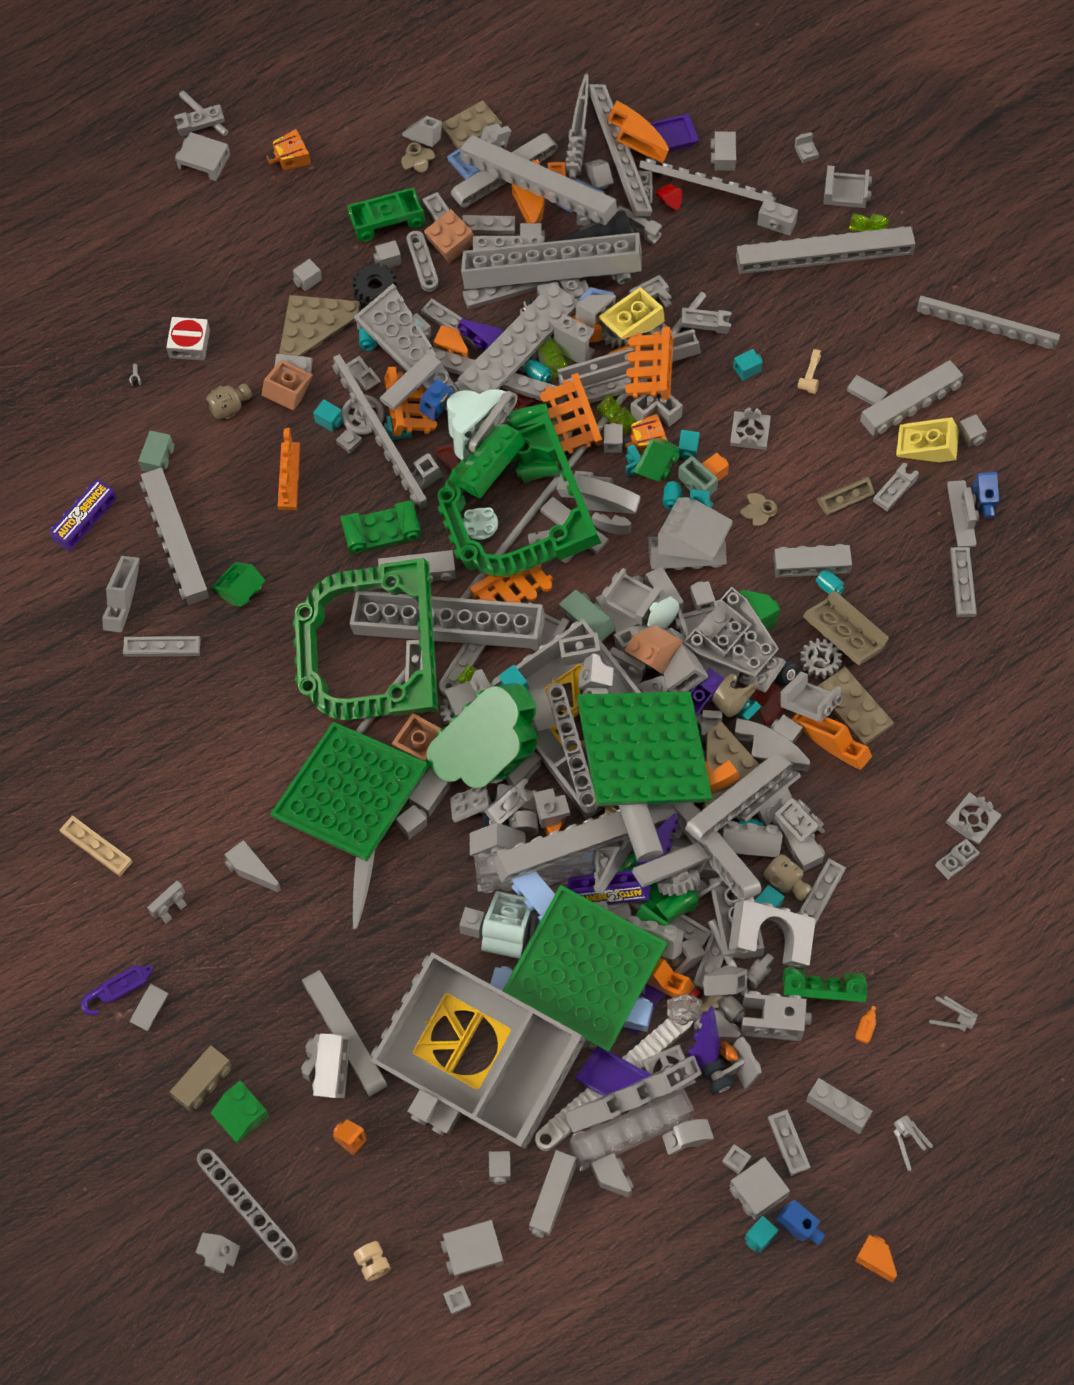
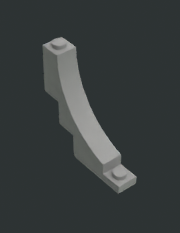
(633, 1095)

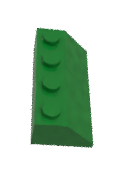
(489, 460)

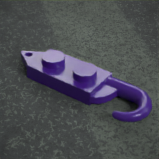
(118, 987)

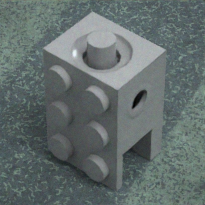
(781, 1016)

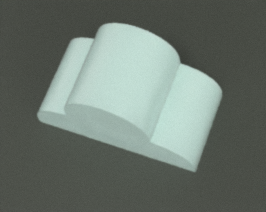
(465, 415)
(506, 925)

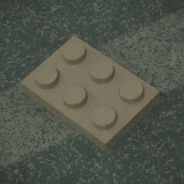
(469, 123)

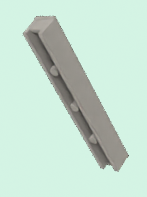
(616, 364)

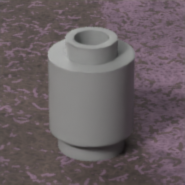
(731, 1008)

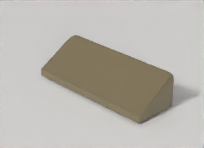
(846, 495)

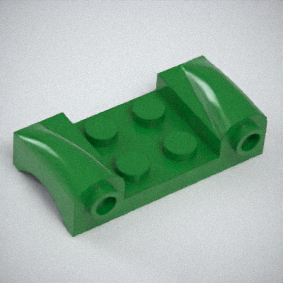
(385, 211)
(539, 467)
(381, 528)
(664, 906)
(851, 989)

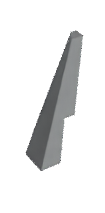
(608, 862)

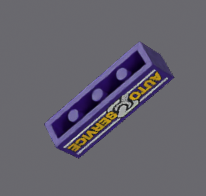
(83, 515)
(621, 889)

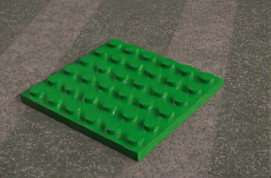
(643, 748)
(350, 791)
(585, 967)

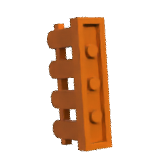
(653, 356)
(570, 406)
(407, 409)
(288, 473)
(492, 586)

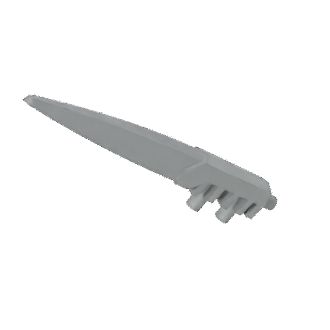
(577, 134)
(361, 884)

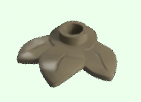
(417, 157)
(757, 507)
(707, 1001)

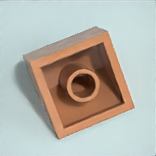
(286, 384)
(653, 647)

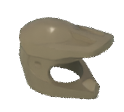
(732, 700)

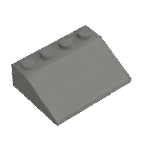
(693, 531)

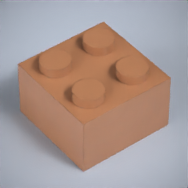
(449, 236)
(416, 737)

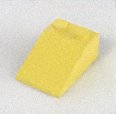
(634, 315)
(929, 440)

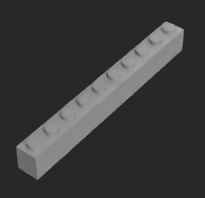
(538, 180)
(825, 250)
(570, 843)

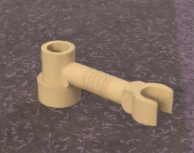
(808, 383)

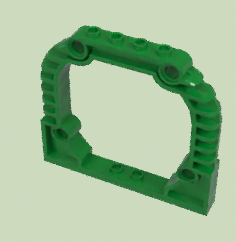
(577, 530)
(419, 692)

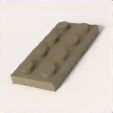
(857, 709)

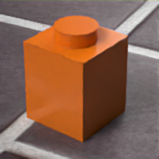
(717, 466)

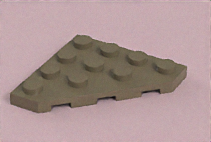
(313, 321)
(720, 748)

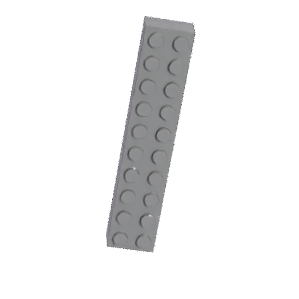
(552, 261)
(453, 619)

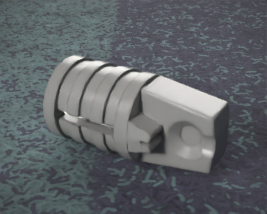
(759, 971)

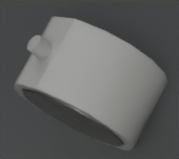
(525, 821)

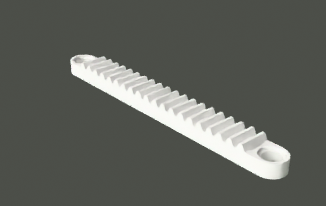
(653, 1044)

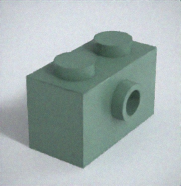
(156, 451)
(697, 476)

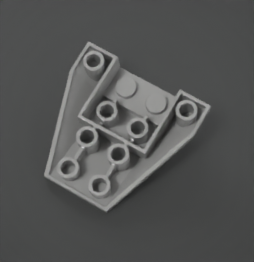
(733, 636)

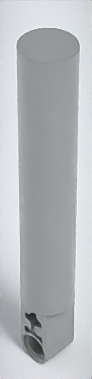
(637, 820)

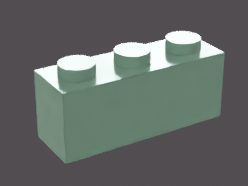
(579, 607)

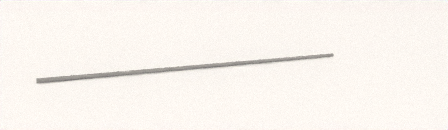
(537, 505)

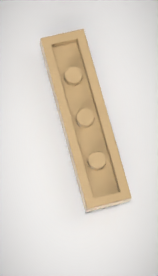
(96, 846)

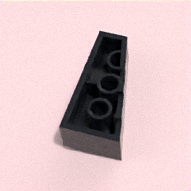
(616, 225)

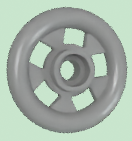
(362, 428)

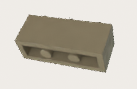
(201, 1079)

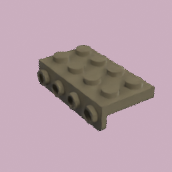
(847, 628)

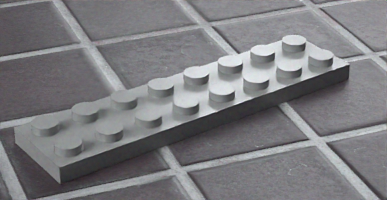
(518, 341)

